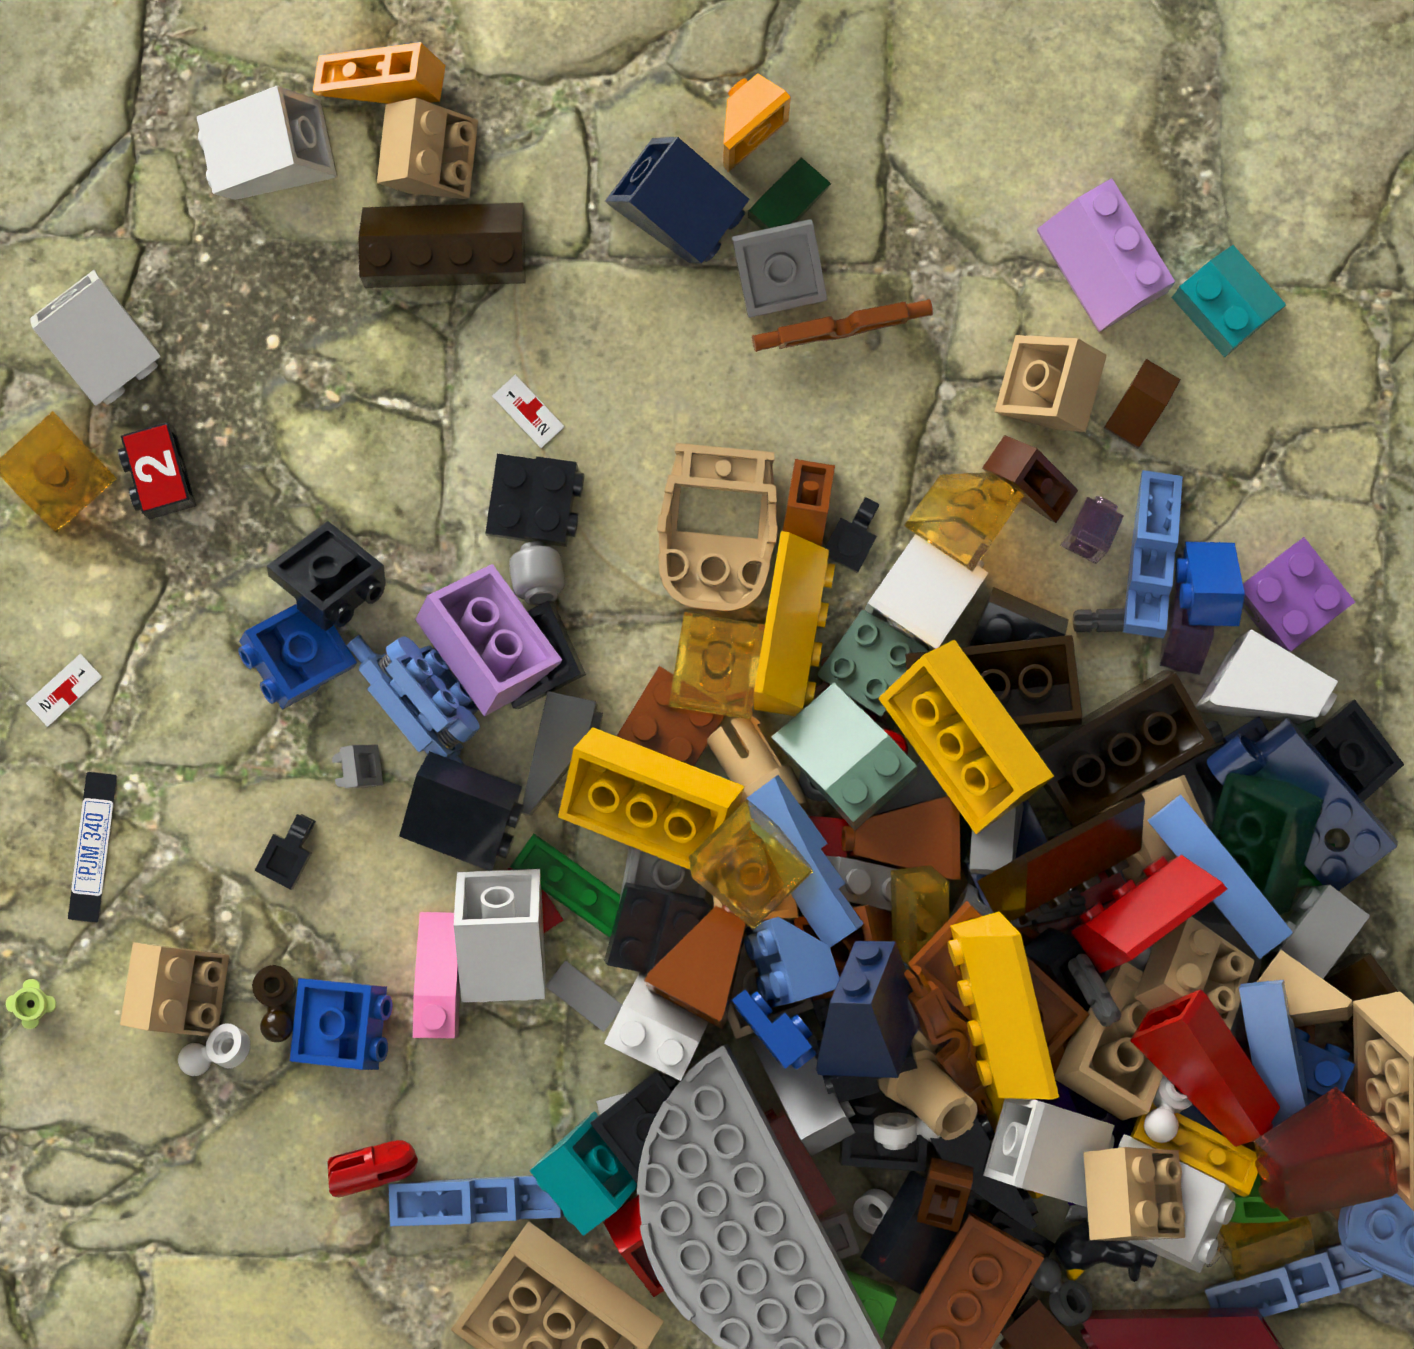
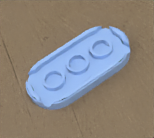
(1380, 1236)

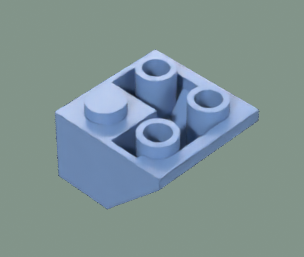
(789, 962)

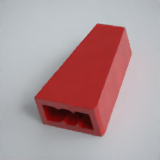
(1207, 1066)

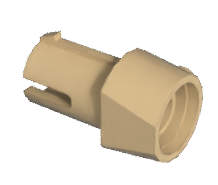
(759, 765)
(932, 1093)

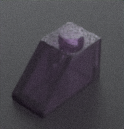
(1093, 529)
(1184, 644)

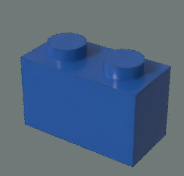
(1210, 583)

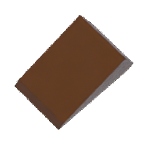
(1142, 403)
(945, 1194)

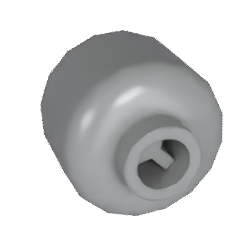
(537, 573)

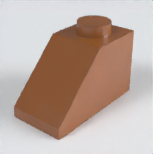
(809, 500)

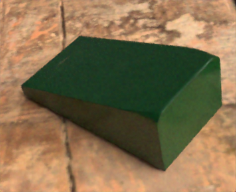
(789, 197)

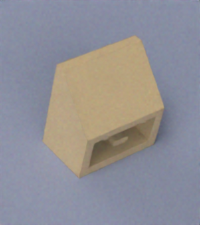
(427, 149)
(1194, 960)
(174, 989)
(1134, 1194)

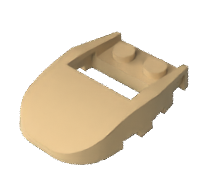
(712, 568)

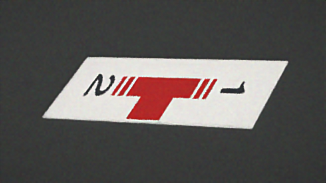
(528, 411)
(63, 690)

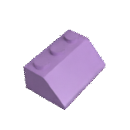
(1106, 255)
(487, 638)

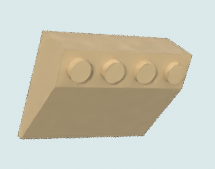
(1386, 1075)
(552, 1301)

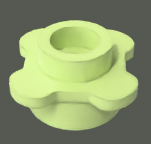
(18, 1003)

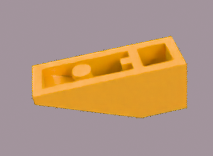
(381, 74)

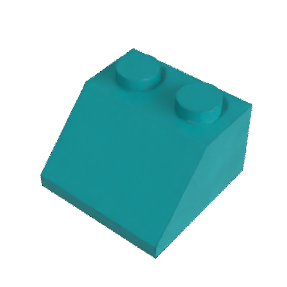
(1228, 300)
(584, 1177)

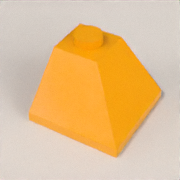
(752, 116)

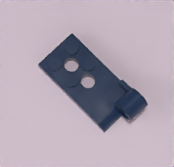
(1290, 757)

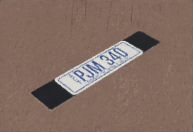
(92, 847)

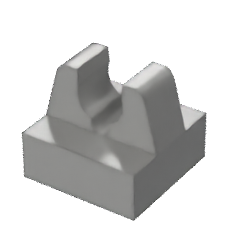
(360, 766)

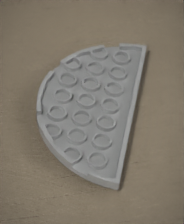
(735, 1225)

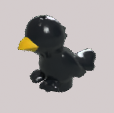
(1079, 1253)

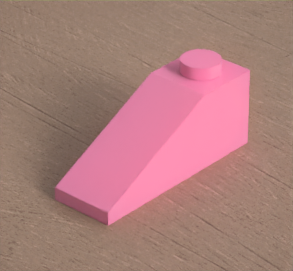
(436, 978)

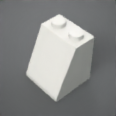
(265, 144)
(95, 339)
(925, 593)
(1267, 683)
(499, 935)
(656, 1031)
(1044, 1147)
(1206, 1208)

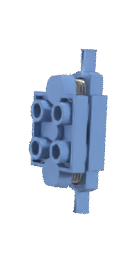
(419, 695)

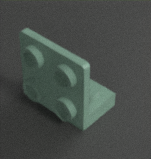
(869, 662)

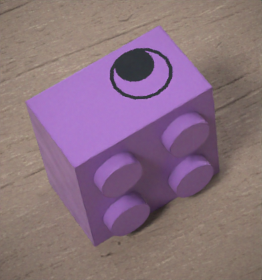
(1294, 596)

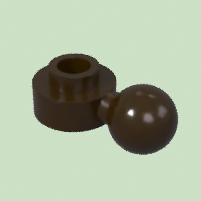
(276, 1023)

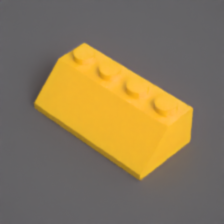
(792, 625)
(965, 736)
(644, 797)
(1002, 1008)

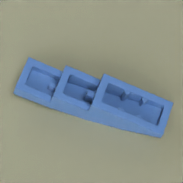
(1153, 554)
(819, 893)
(1242, 902)
(1274, 1045)
(469, 1201)
(1293, 1283)

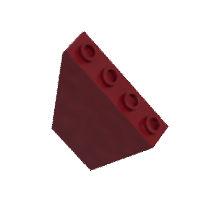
(1179, 1329)

